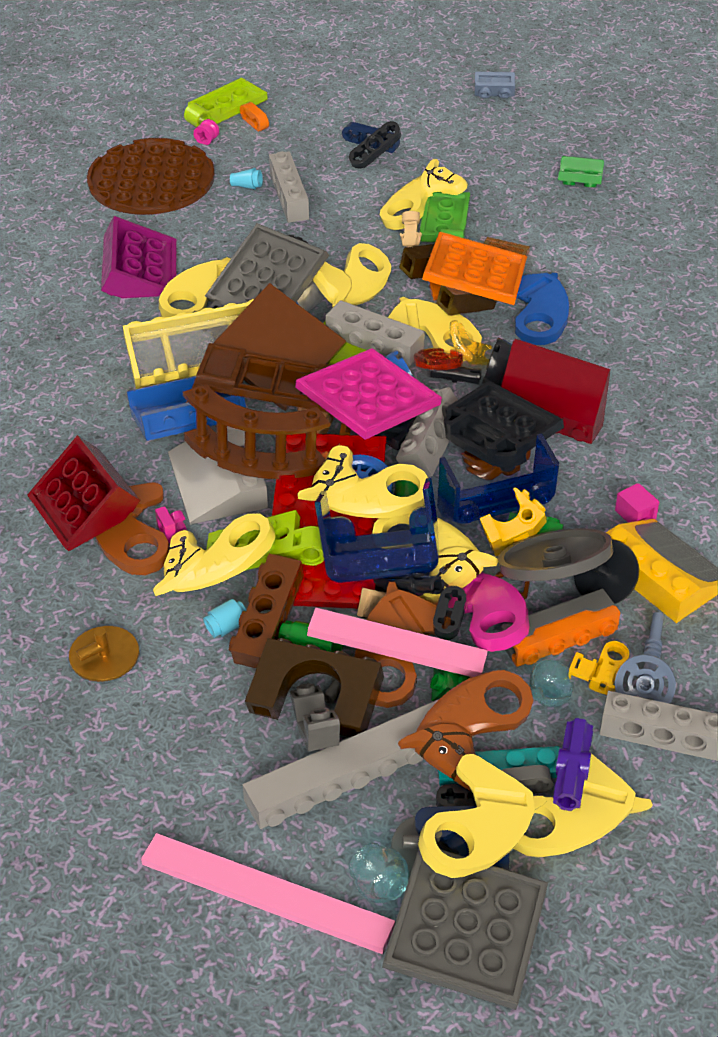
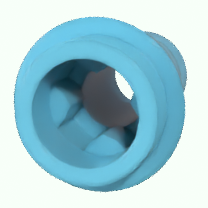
(248, 179)

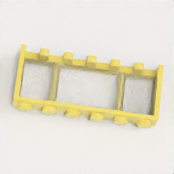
(175, 345)

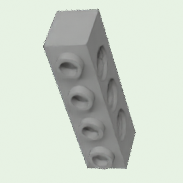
(289, 187)
(375, 331)
(427, 437)
(660, 725)

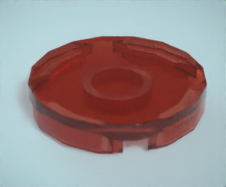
(438, 359)

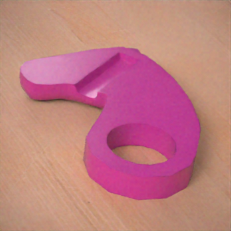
(493, 603)

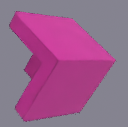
(636, 504)

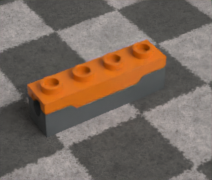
(565, 626)

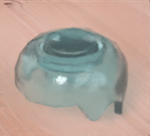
(553, 677)

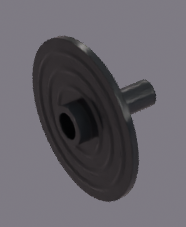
(615, 576)

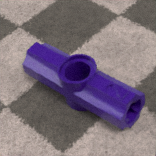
(573, 764)

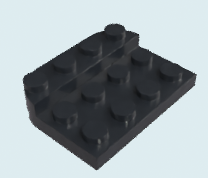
(498, 425)

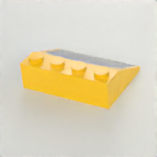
(669, 569)

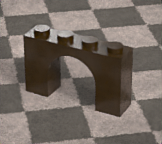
(450, 300)
(287, 662)

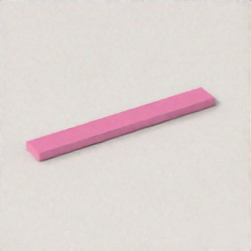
(269, 893)

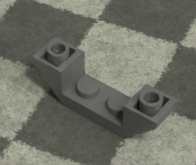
(315, 722)

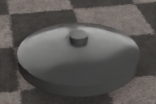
(556, 554)

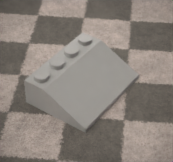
(214, 491)

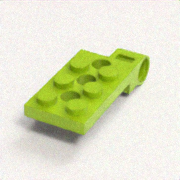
(223, 102)
(299, 544)

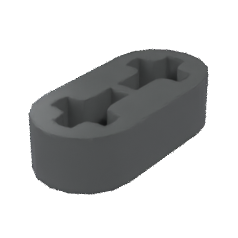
(535, 777)

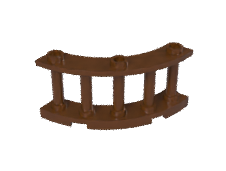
(248, 460)

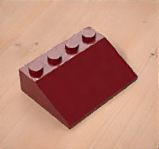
(560, 386)
(82, 495)

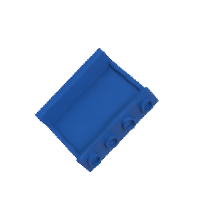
(163, 410)

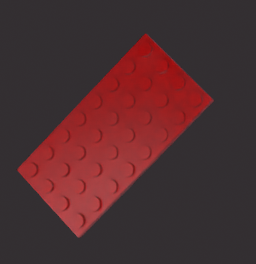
(316, 586)

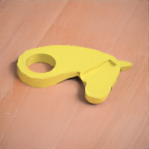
(191, 286)

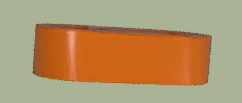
(254, 116)

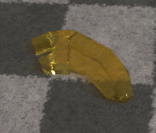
(472, 351)

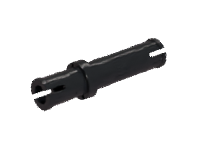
(416, 584)

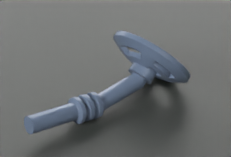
(648, 675)

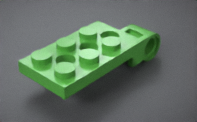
(444, 214)

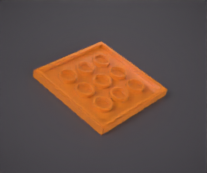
(475, 268)

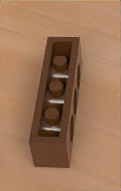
(276, 571)

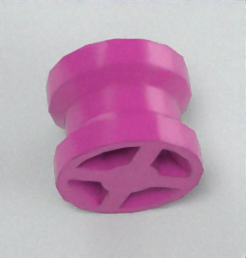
(206, 132)

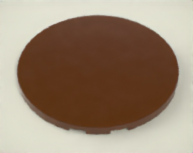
(150, 176)

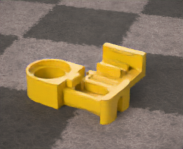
(602, 672)

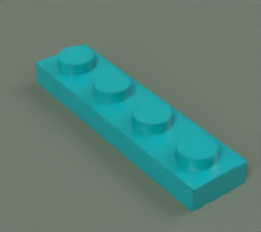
(515, 758)

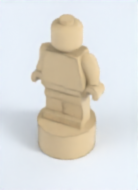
(411, 236)

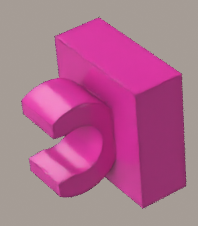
(169, 523)

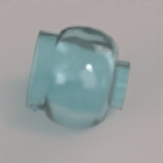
(379, 873)

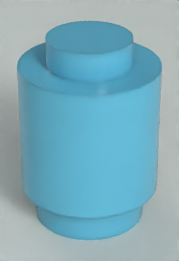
(224, 618)

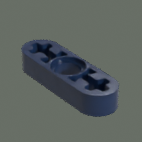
(357, 128)

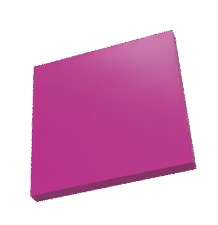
(368, 393)

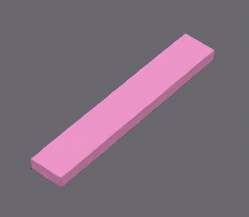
(397, 643)

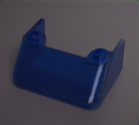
(499, 496)
(379, 554)

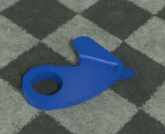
(546, 304)

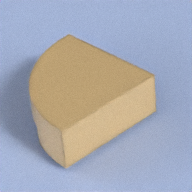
(368, 601)

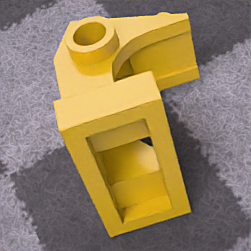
(524, 525)

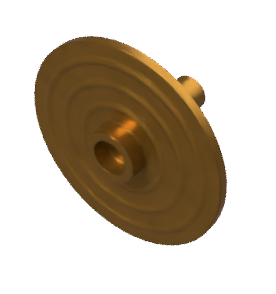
(104, 653)

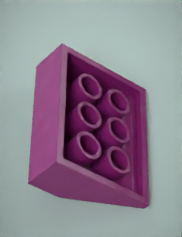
(136, 260)

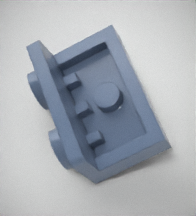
(494, 84)

